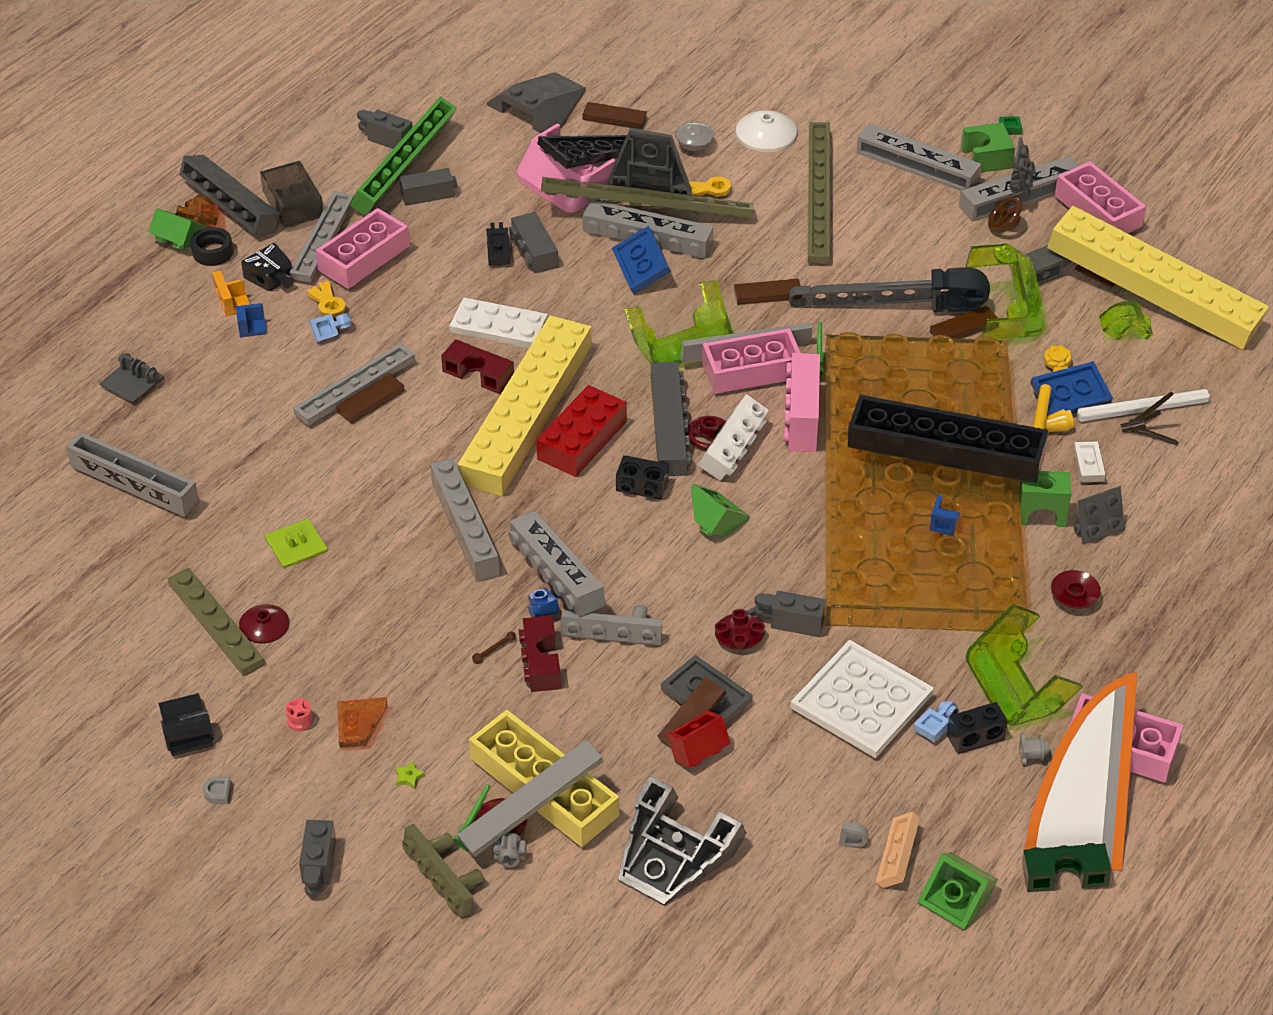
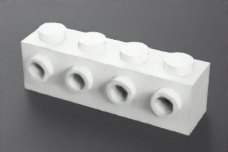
(733, 438)

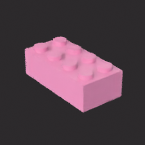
(1100, 196)
(362, 248)
(748, 360)
(802, 402)
(1153, 743)

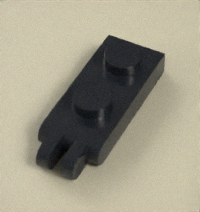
(498, 245)

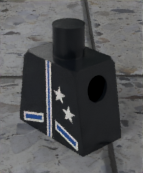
(268, 268)

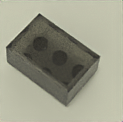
(292, 194)

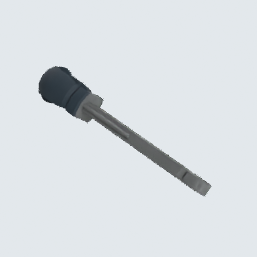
(966, 291)

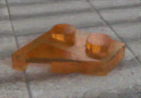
(200, 209)
(359, 720)

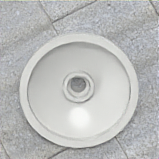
(766, 131)

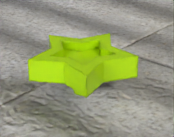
(408, 775)

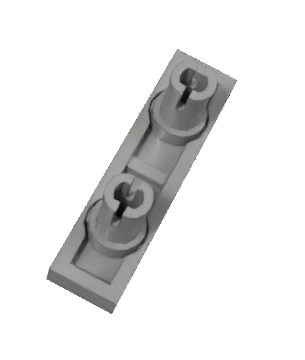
(613, 627)

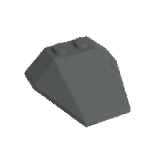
(545, 98)
(650, 163)

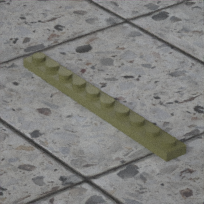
(819, 193)
(655, 199)

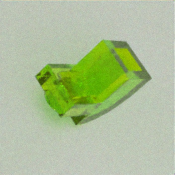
(1123, 318)

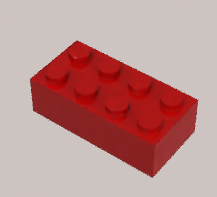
(581, 430)

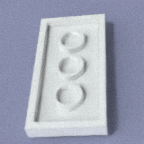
(497, 322)

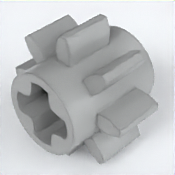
(509, 850)

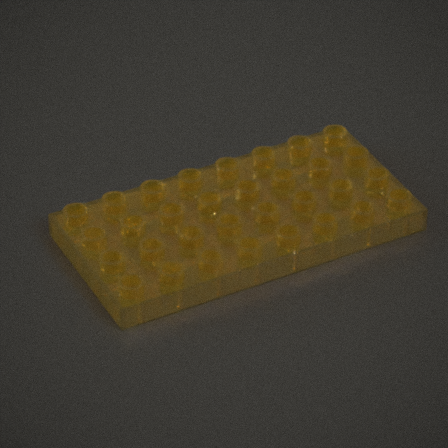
(879, 506)

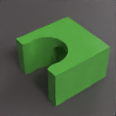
(989, 146)
(1049, 493)

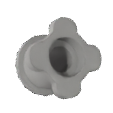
(1032, 748)

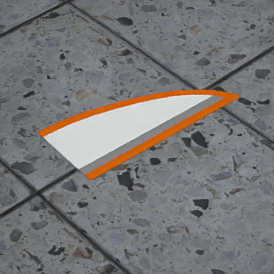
(1089, 776)

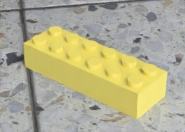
(518, 754)

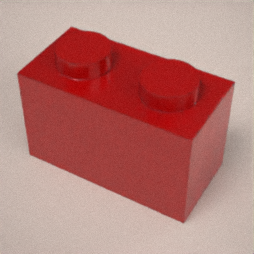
(699, 739)

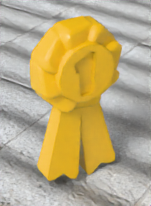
(714, 186)
(327, 302)
(1057, 357)

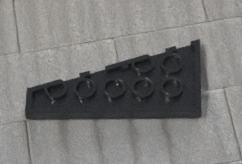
(582, 150)

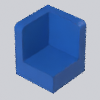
(251, 320)
(943, 520)

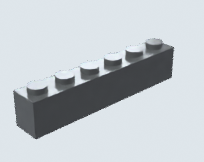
(229, 194)
(668, 417)

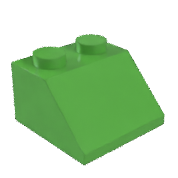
(174, 228)
(957, 889)

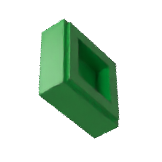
(1012, 124)

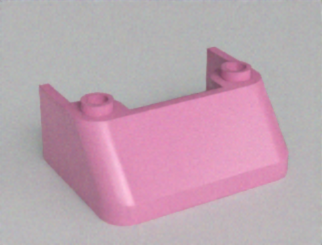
(540, 164)

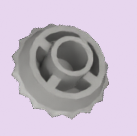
(694, 135)

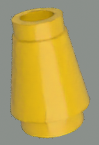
(1059, 421)

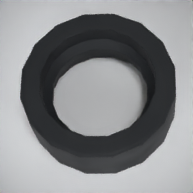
(209, 236)

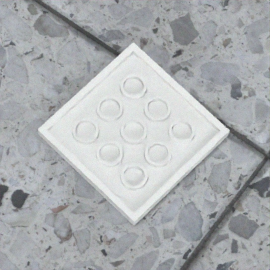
(862, 698)

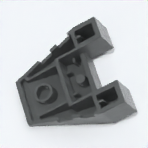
(667, 856)

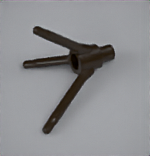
(1138, 423)

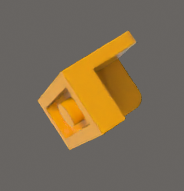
(230, 293)

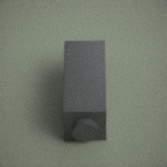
(427, 186)

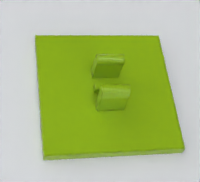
(296, 543)

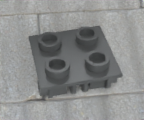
(1022, 170)
(131, 378)
(1100, 515)

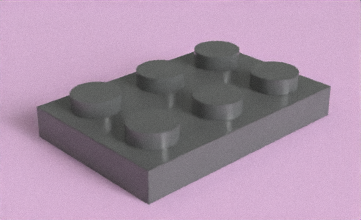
(689, 676)

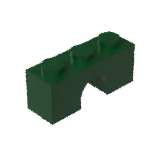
(1087, 861)

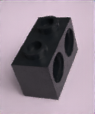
(642, 477)
(977, 727)

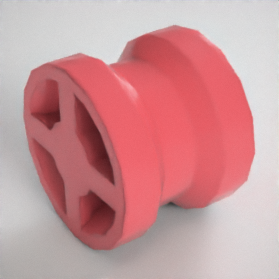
(294, 710)

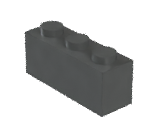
(534, 242)

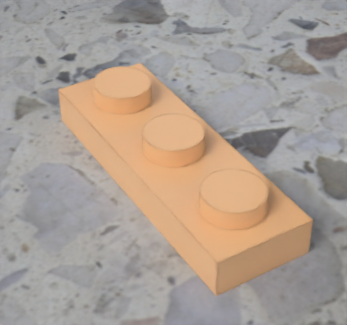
(898, 849)

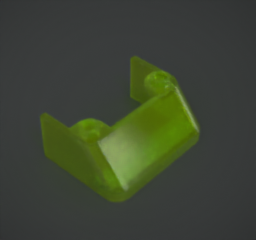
(1026, 314)
(708, 318)
(997, 669)

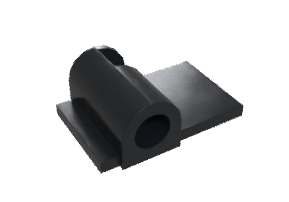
(185, 724)

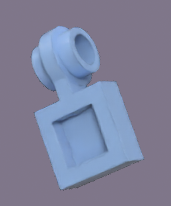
(325, 327)
(933, 723)

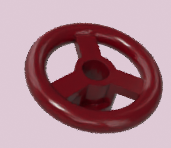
(708, 429)

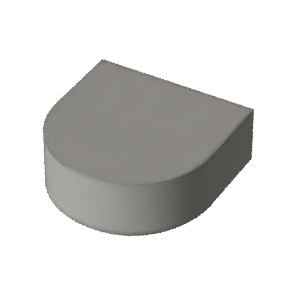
(217, 790)
(853, 835)

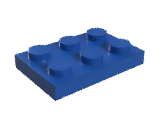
(641, 259)
(1074, 388)

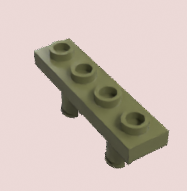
(443, 879)

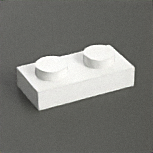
(1089, 462)

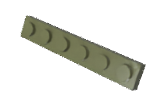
(216, 621)

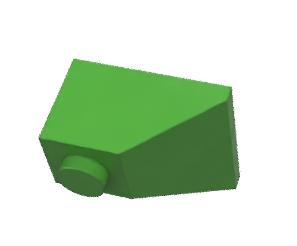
(715, 511)

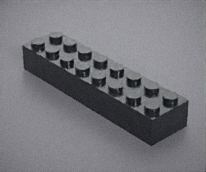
(948, 438)

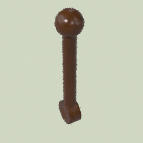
(477, 658)

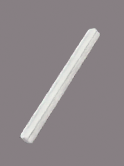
(1141, 405)

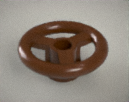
(1008, 217)

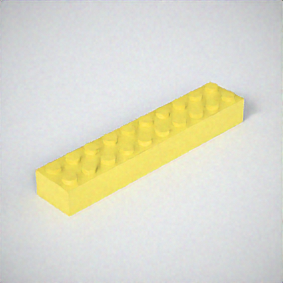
(1157, 277)
(525, 405)

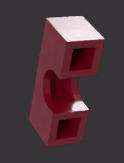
(464, 358)
(541, 669)

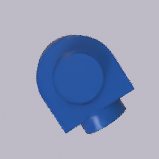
(543, 603)

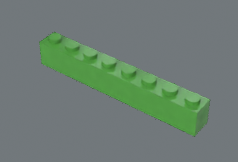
(403, 156)

